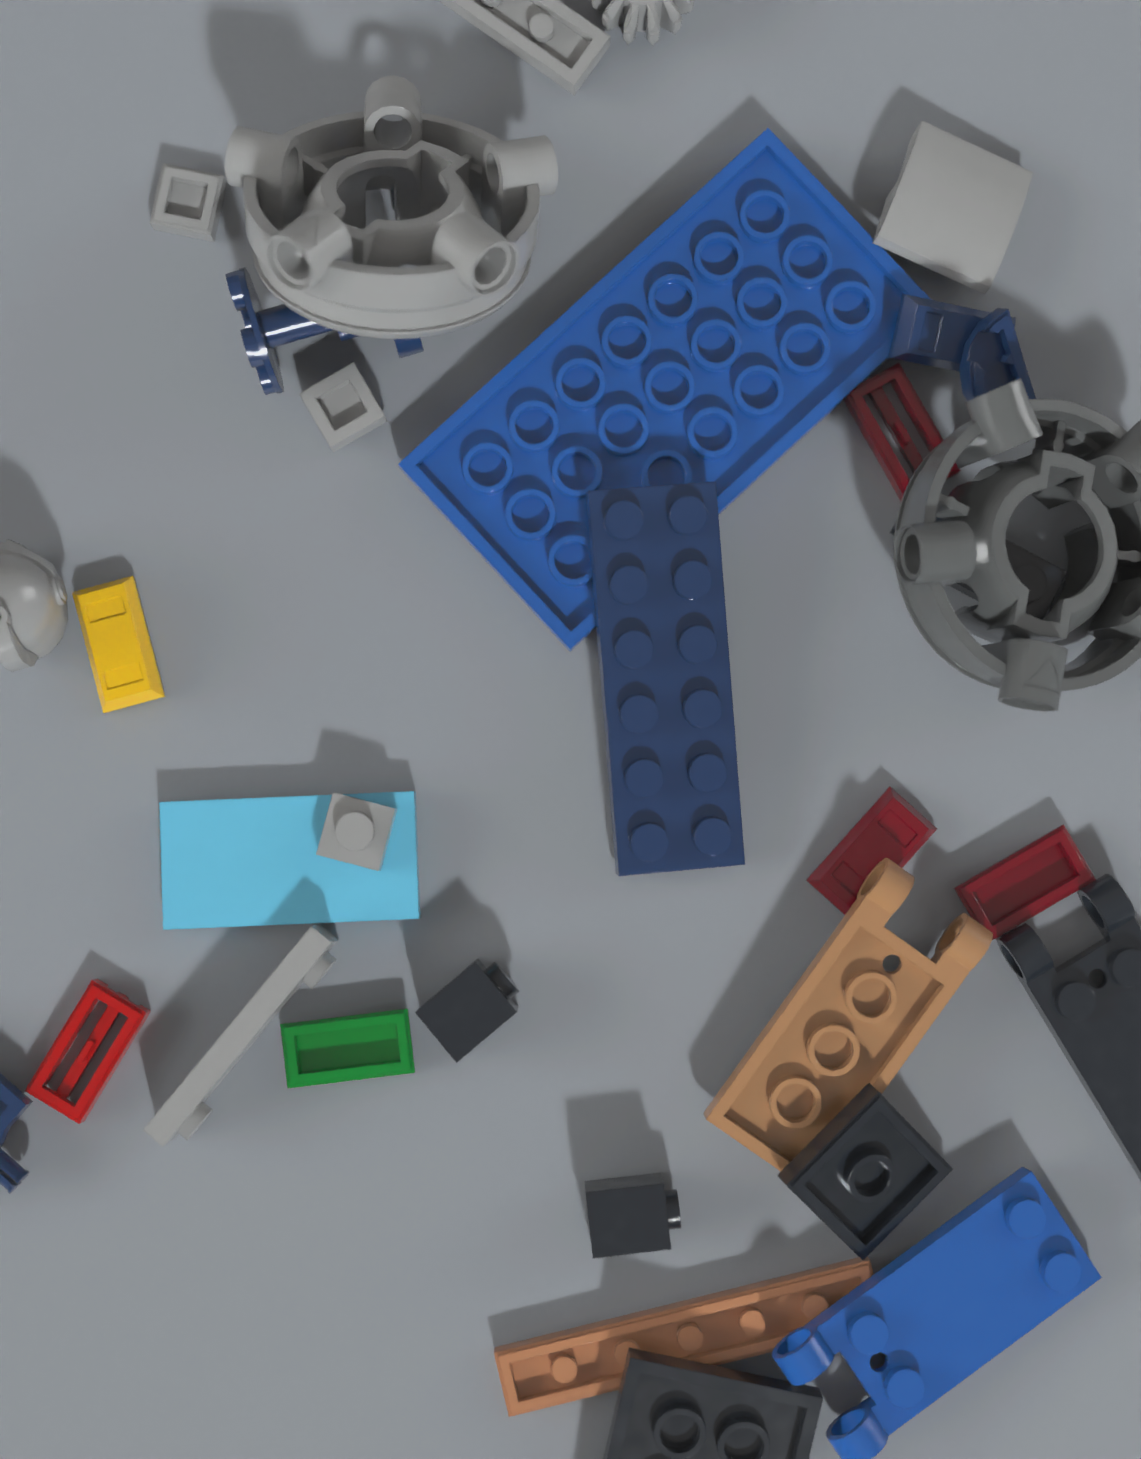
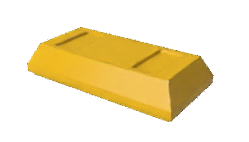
(118, 644)

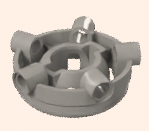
(442, 185)

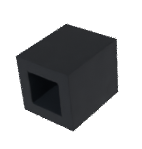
(469, 1008)
(631, 1214)

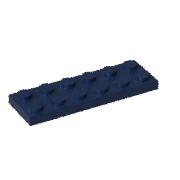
(665, 678)

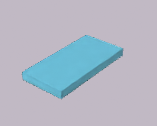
(260, 864)

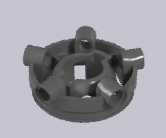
(963, 540)

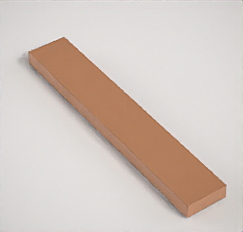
(698, 1329)

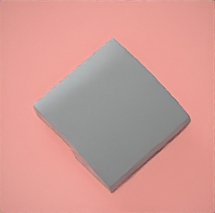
(953, 207)

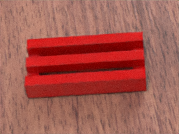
(117, 1004)

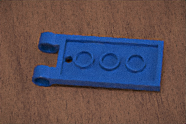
(942, 1310)

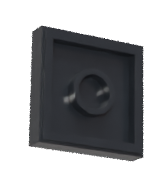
(865, 1171)

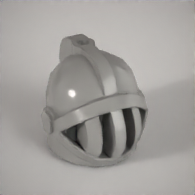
(30, 606)

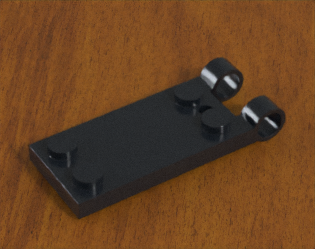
(1092, 1024)

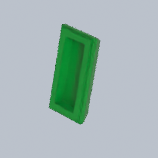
(347, 1048)

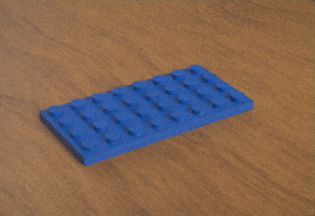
(669, 371)

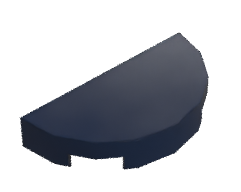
(993, 357)

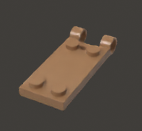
(844, 1023)

